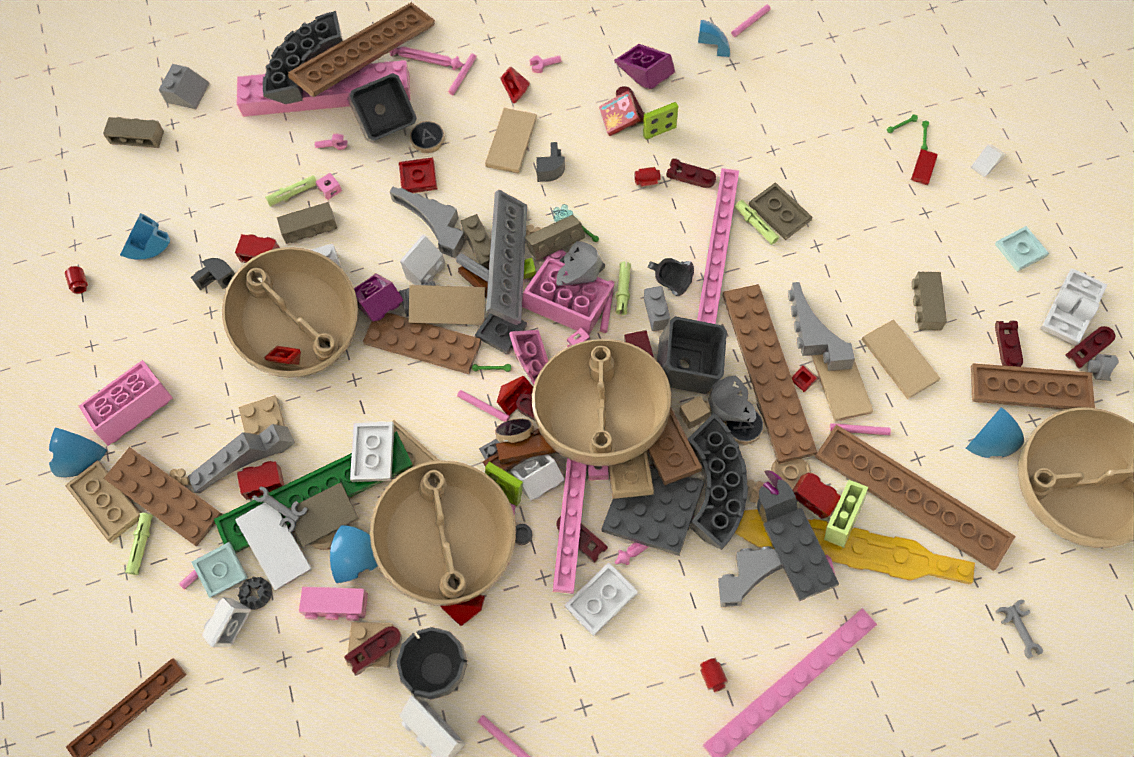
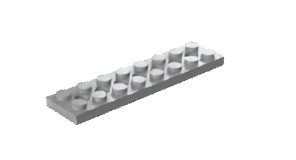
(513, 276)

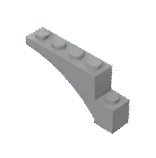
(437, 216)
(815, 337)
(241, 452)
(752, 569)

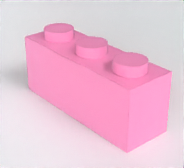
(333, 603)

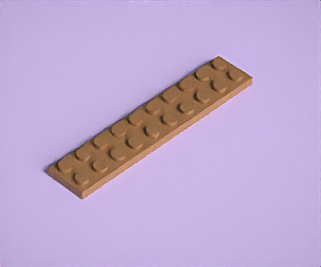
(361, 49)
(769, 374)
(916, 497)

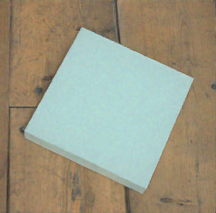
(1021, 248)
(219, 569)

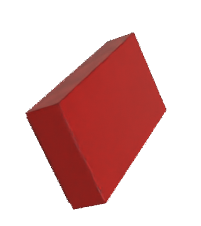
(924, 167)

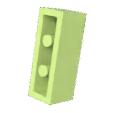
(846, 513)

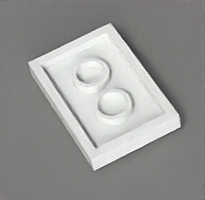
(372, 451)
(601, 599)

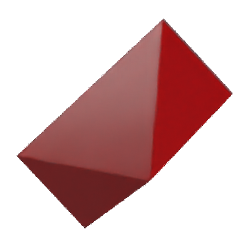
(514, 84)
(284, 355)
(511, 392)
(466, 610)

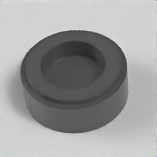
(523, 534)

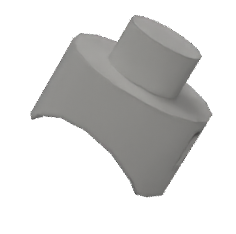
(1102, 366)

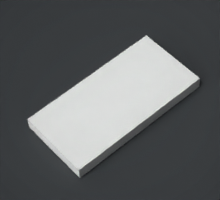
(273, 545)

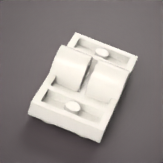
(1074, 307)

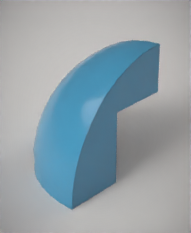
(712, 34)
(145, 240)
(998, 437)
(72, 453)
(350, 554)

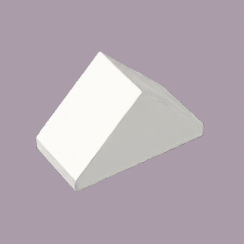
(988, 160)

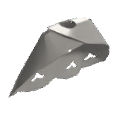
(583, 268)
(728, 404)

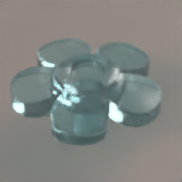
(561, 213)

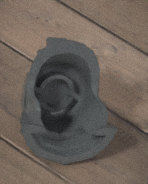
(673, 274)

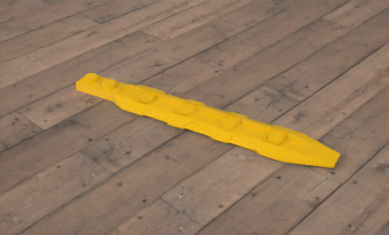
(871, 551)

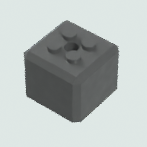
(389, 93)
(698, 344)

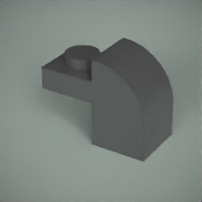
(550, 167)
(214, 270)

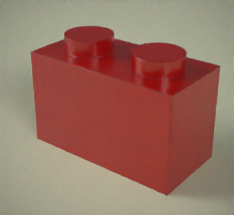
(251, 246)
(266, 475)
(815, 495)

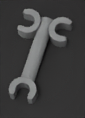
(292, 515)
(1014, 613)

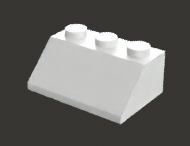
(430, 728)

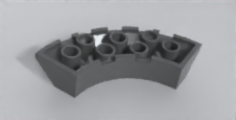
(296, 50)
(724, 482)

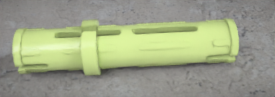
(271, 199)
(752, 217)
(623, 288)
(137, 551)

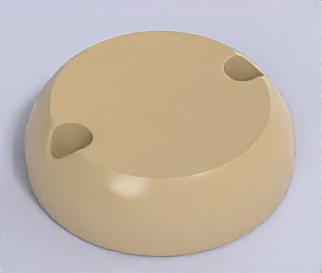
(296, 305)
(601, 402)
(1081, 476)
(442, 533)

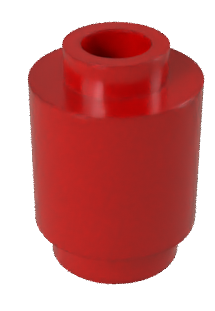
(647, 176)
(76, 279)
(713, 675)

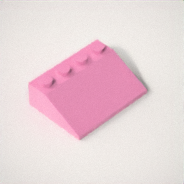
(569, 305)
(125, 403)

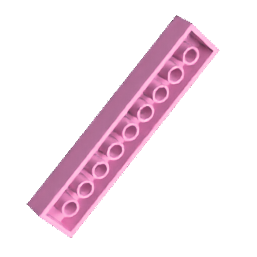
(252, 102)

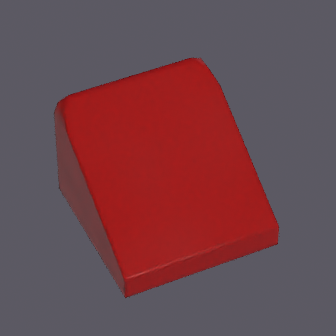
(804, 378)

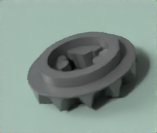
(264, 593)

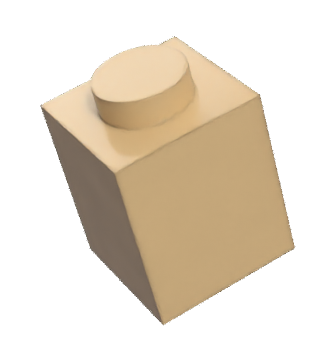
(695, 412)

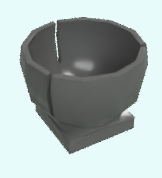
(431, 664)

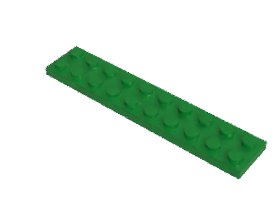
(307, 487)

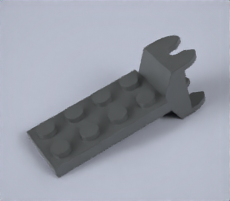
(795, 542)

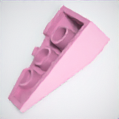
(529, 352)

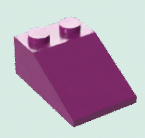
(646, 65)
(377, 297)

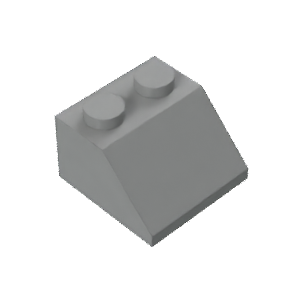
(183, 87)

